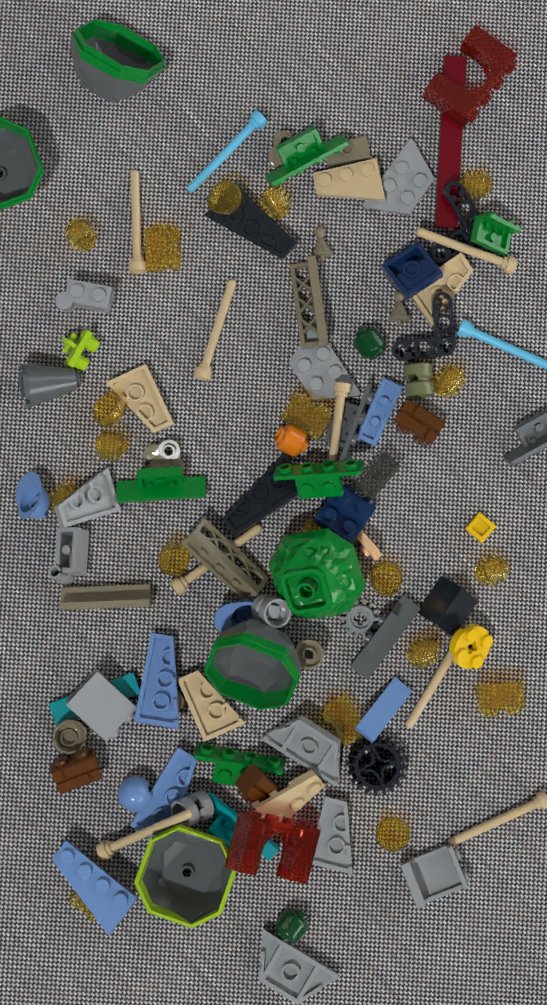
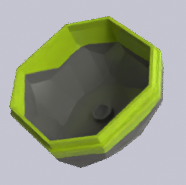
(181, 897)

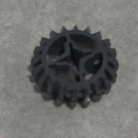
(392, 761)

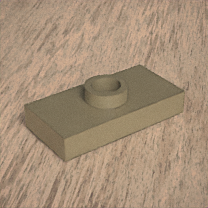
(354, 152)

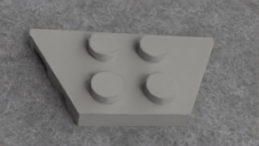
(404, 182)
(319, 369)
(308, 746)
(291, 970)

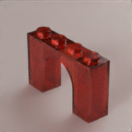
(461, 103)
(254, 831)

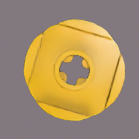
(481, 644)

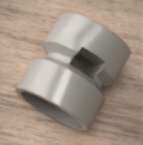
(271, 610)
(198, 803)

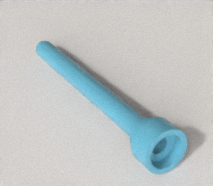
(255, 122)
(467, 329)

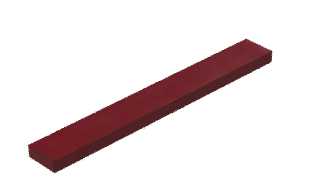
(449, 148)

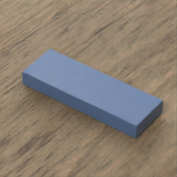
(379, 411)
(383, 709)

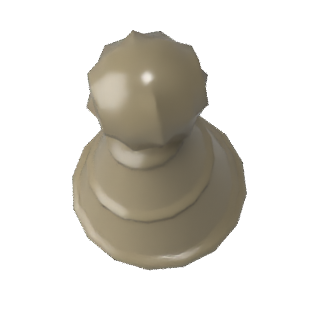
(321, 248)
(398, 312)

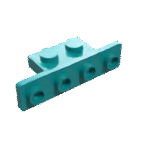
(224, 826)

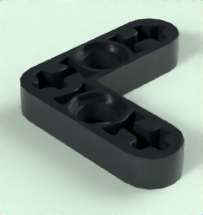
(465, 228)
(433, 341)

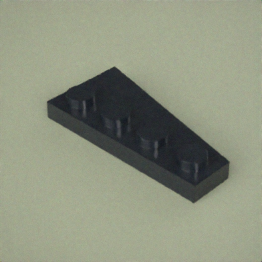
(256, 226)
(261, 500)

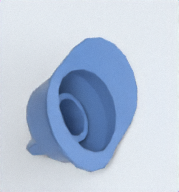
(31, 497)
(233, 614)

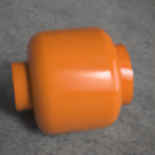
(291, 440)

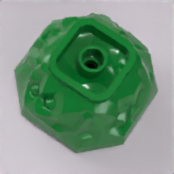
(317, 574)

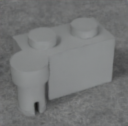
(85, 296)
(71, 554)

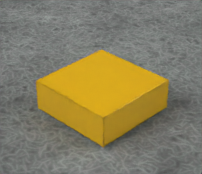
(480, 527)

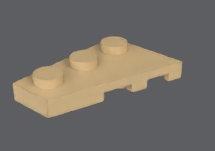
(354, 180)
(454, 276)
(142, 397)
(208, 707)
(291, 798)

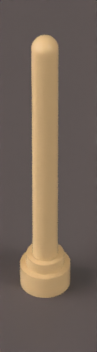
(137, 263)
(508, 263)
(203, 371)
(341, 392)
(181, 584)
(430, 689)
(538, 802)
(107, 849)

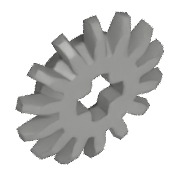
(366, 625)

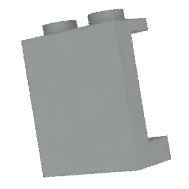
(101, 705)
(434, 874)

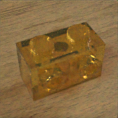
(500, 697)

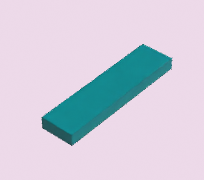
(126, 685)

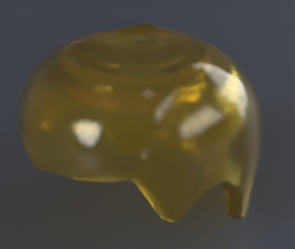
(224, 198)
(109, 409)
(173, 559)
(385, 578)
(392, 834)

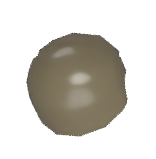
(69, 736)

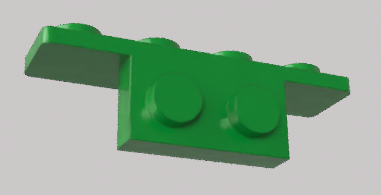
(303, 152)
(319, 479)
(159, 485)
(233, 763)

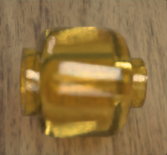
(477, 184)
(275, 202)
(80, 235)
(449, 381)
(110, 445)
(60, 492)
(491, 570)
(423, 652)

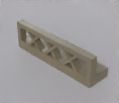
(316, 299)
(223, 564)
(105, 597)

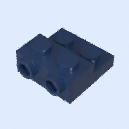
(411, 270)
(345, 514)

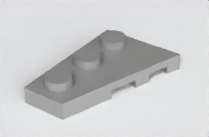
(89, 501)
(334, 845)

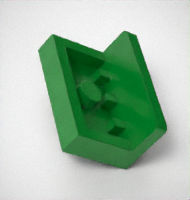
(493, 232)

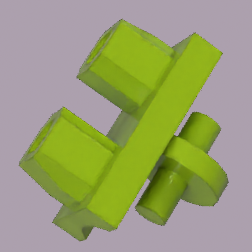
(85, 341)

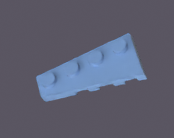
(158, 690)
(168, 788)
(98, 889)

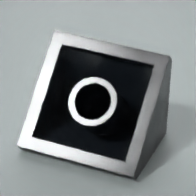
(447, 606)

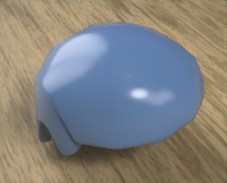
(134, 793)

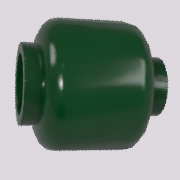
(369, 343)
(291, 925)

